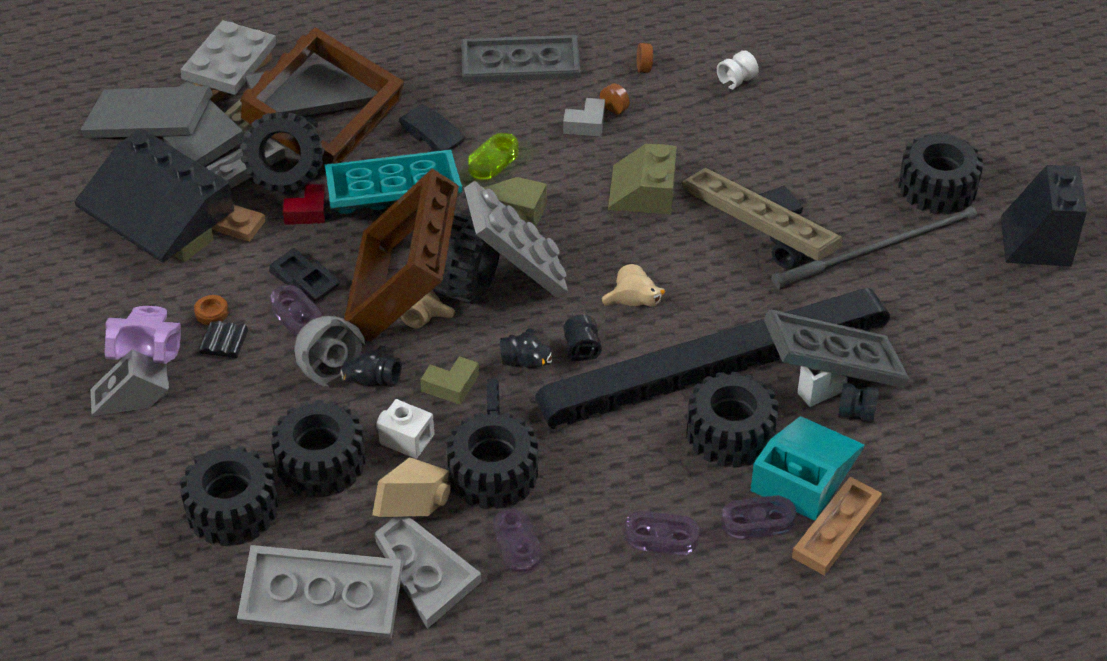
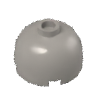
(326, 341)

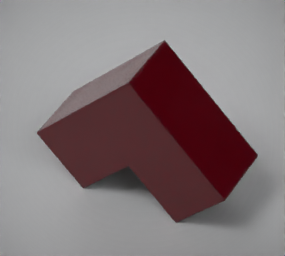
(308, 209)

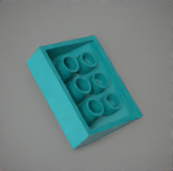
(383, 180)

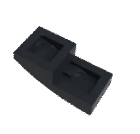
(432, 128)
(298, 271)

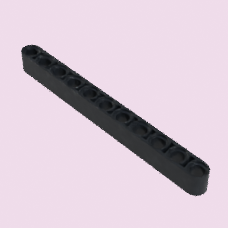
(692, 361)

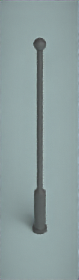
(817, 267)

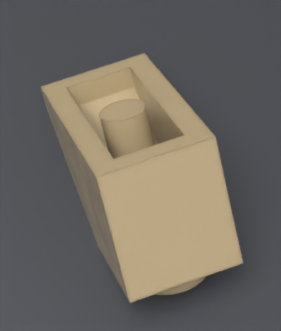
(411, 490)

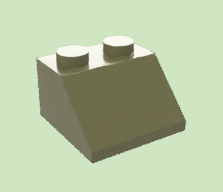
(644, 180)

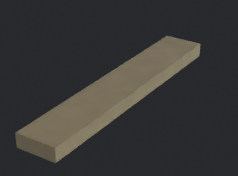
(763, 214)

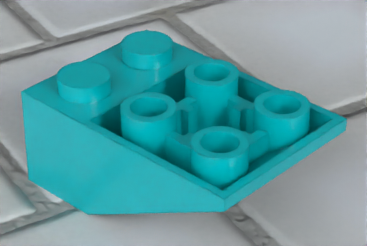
(804, 465)

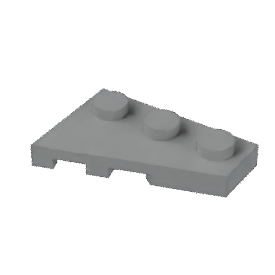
(431, 571)

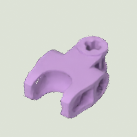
(144, 333)

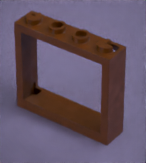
(316, 41)
(429, 212)

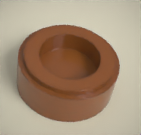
(644, 57)
(615, 98)
(211, 309)

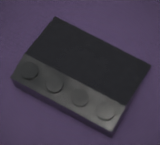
(155, 196)

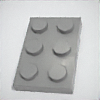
(228, 56)

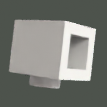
(405, 428)

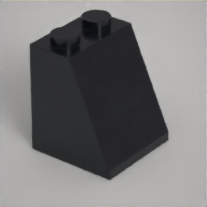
(1046, 219)

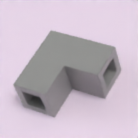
(585, 121)

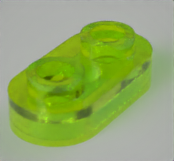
(488, 160)

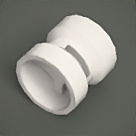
(740, 68)

